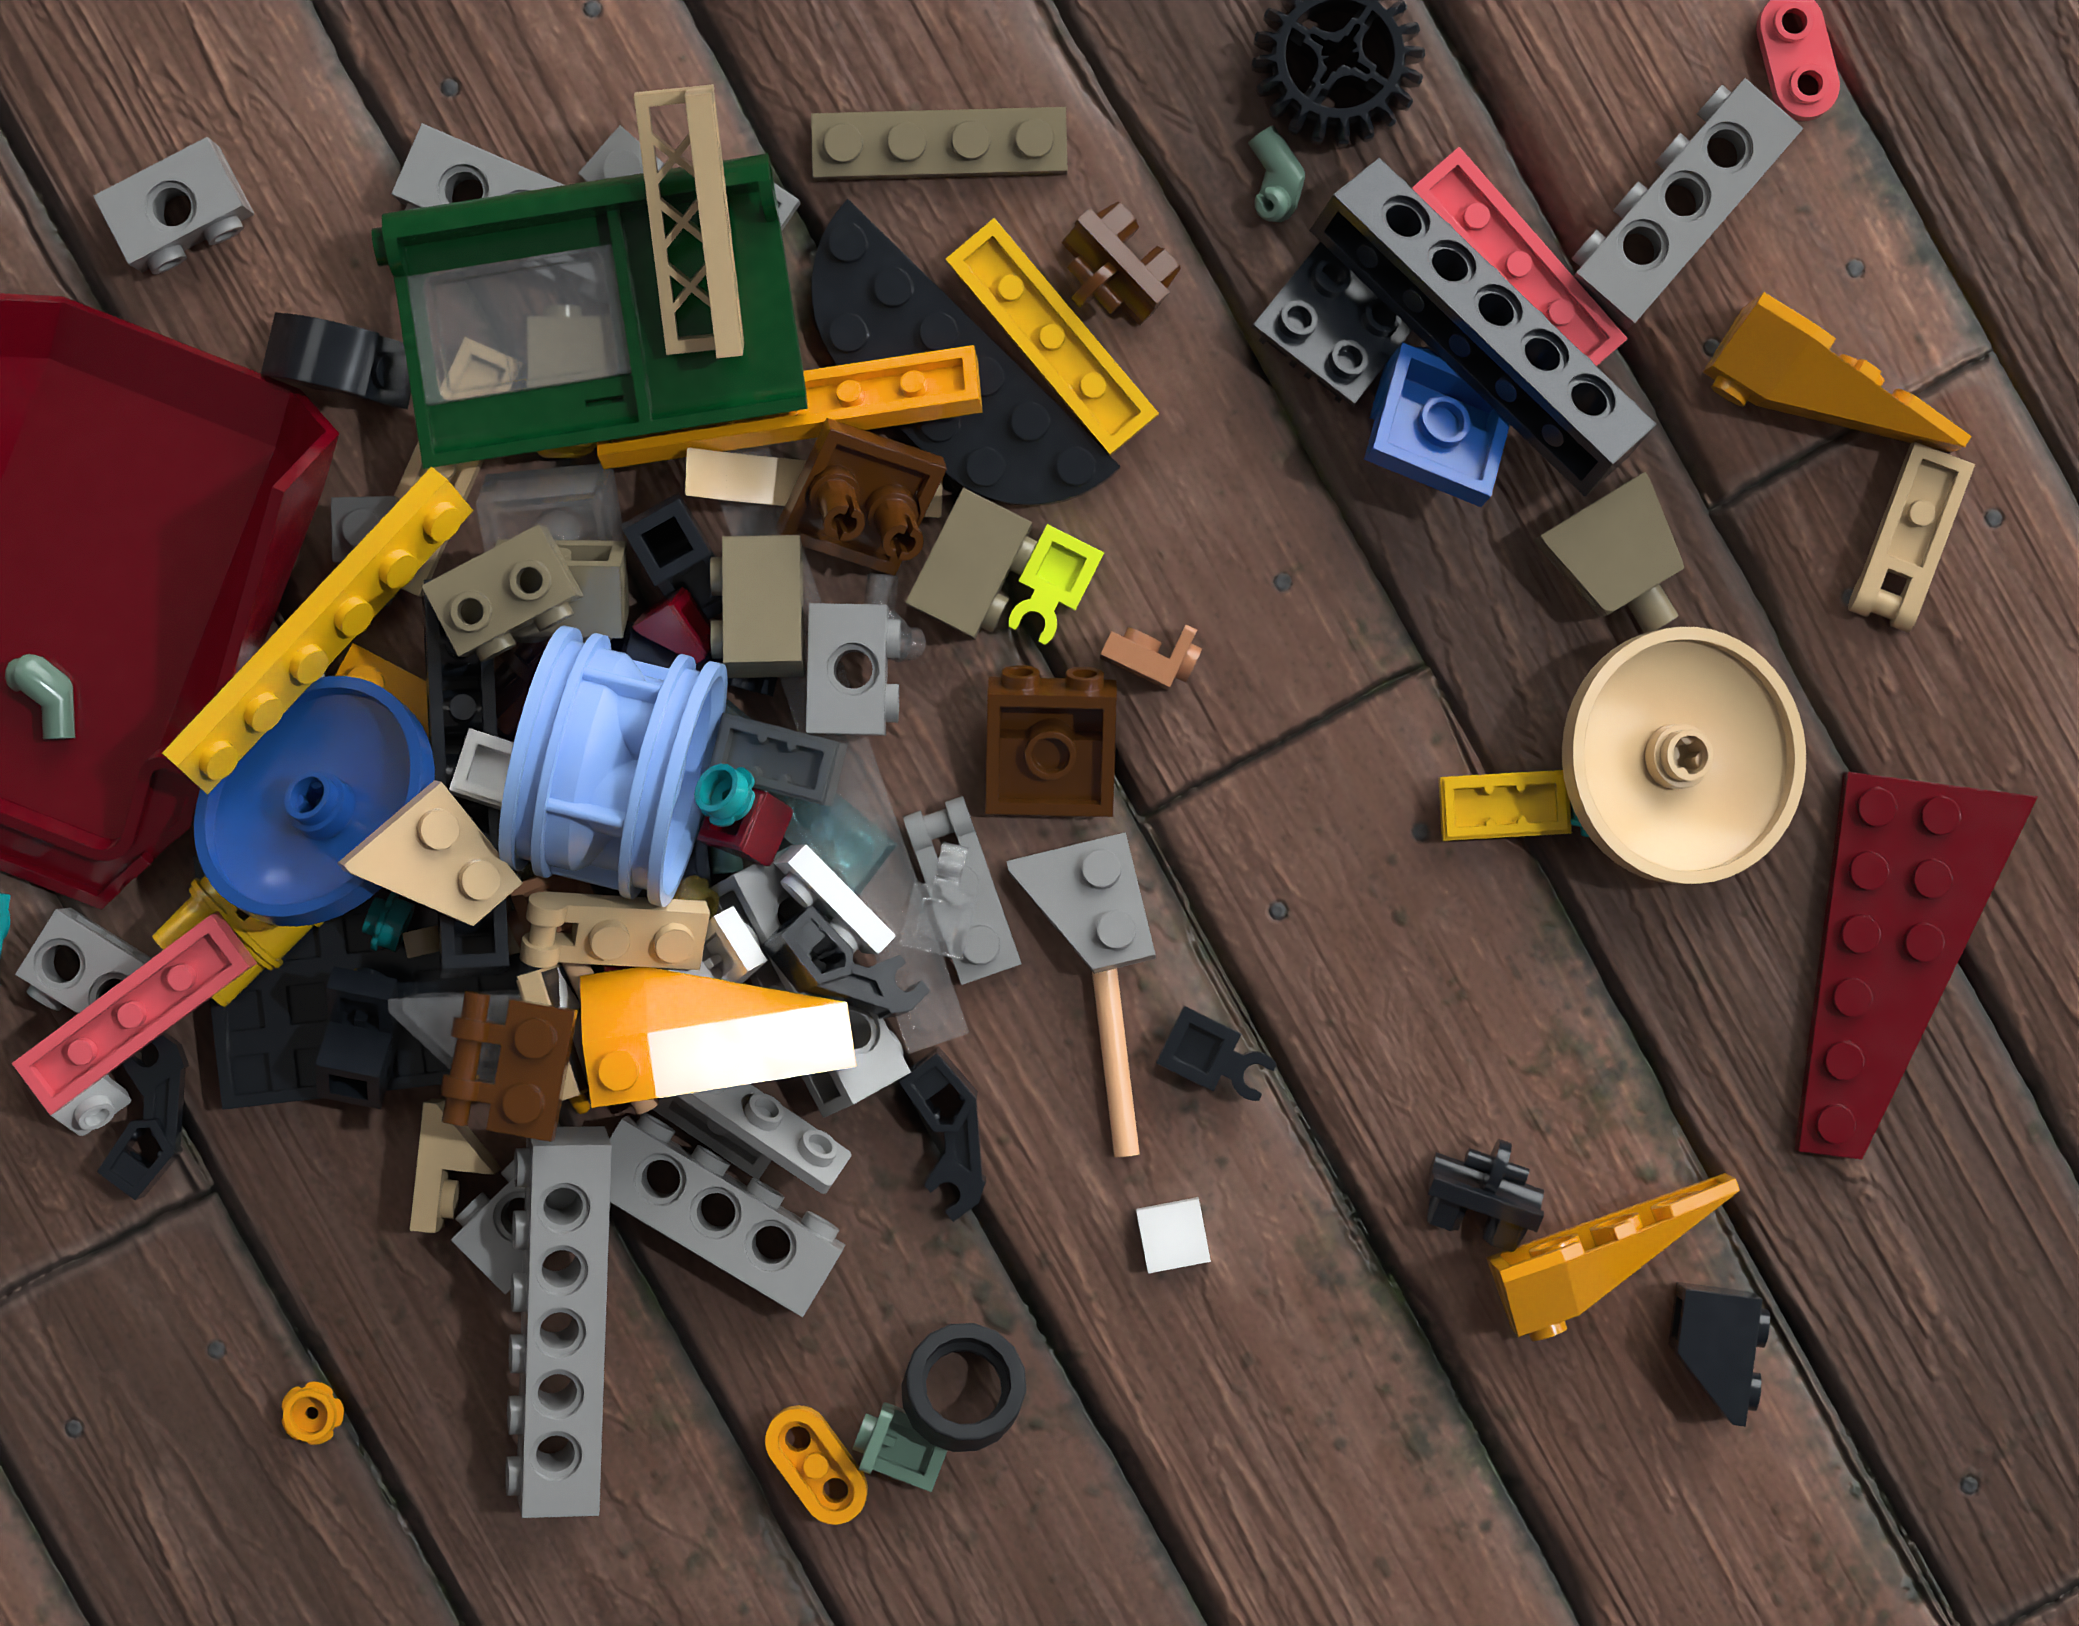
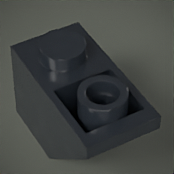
(1717, 1340)

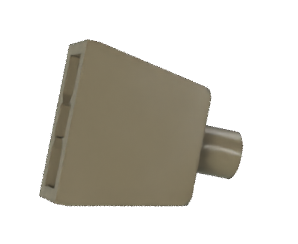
(1619, 553)

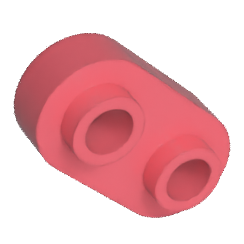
(1793, 55)

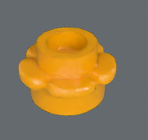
(295, 1417)

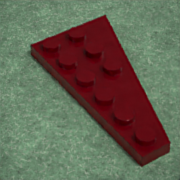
(1899, 911)

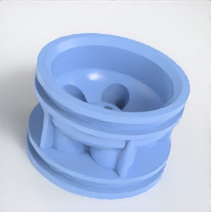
(610, 766)

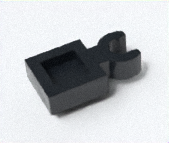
(1205, 1050)

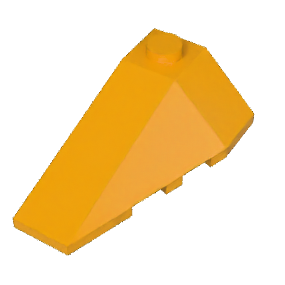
(1788, 367)
(686, 1033)
(1578, 1266)

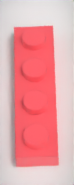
(1508, 243)
(134, 1013)

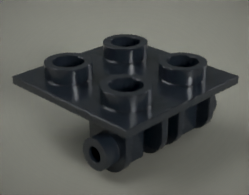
(1332, 326)

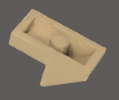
(440, 1150)

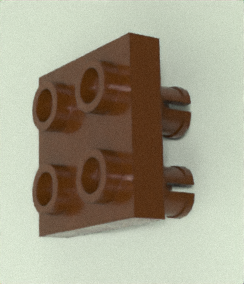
(862, 497)

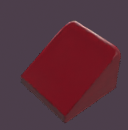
(677, 625)
(756, 834)

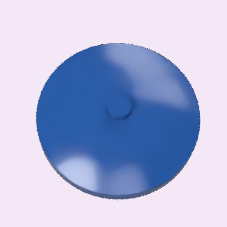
(307, 798)

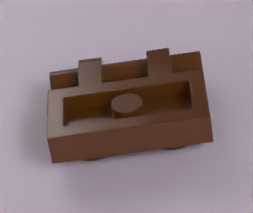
(529, 1068)

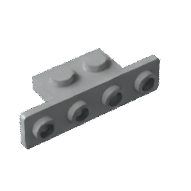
(754, 1131)

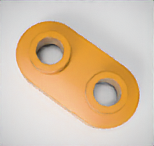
(813, 1465)

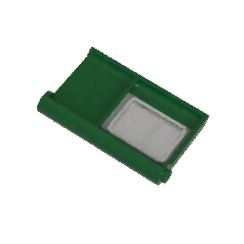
(554, 303)

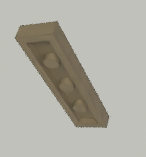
(939, 143)

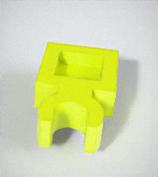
(1057, 574)

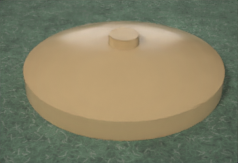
(1684, 755)

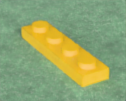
(1052, 337)

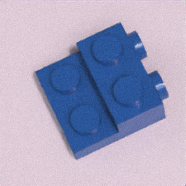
(1435, 427)

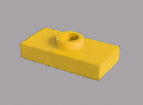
(1504, 805)

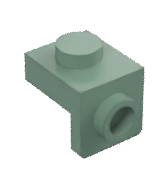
(897, 1449)

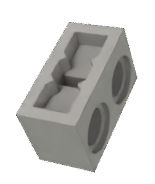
(101, 958)

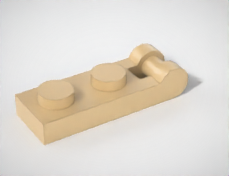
(1912, 534)
(614, 931)

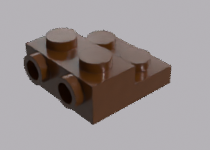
(1050, 743)

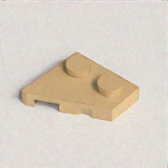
(435, 858)

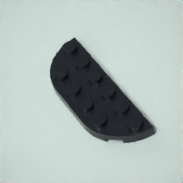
(882, 306)

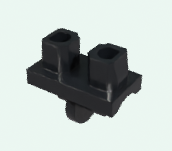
(1489, 1187)

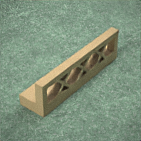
(713, 216)

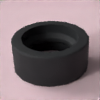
(979, 1341)

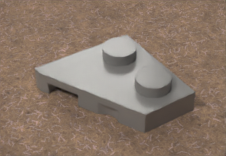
(1091, 899)

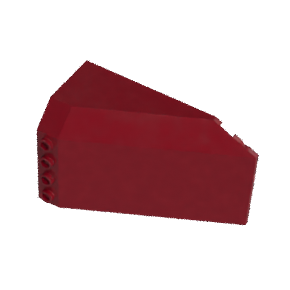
(143, 559)

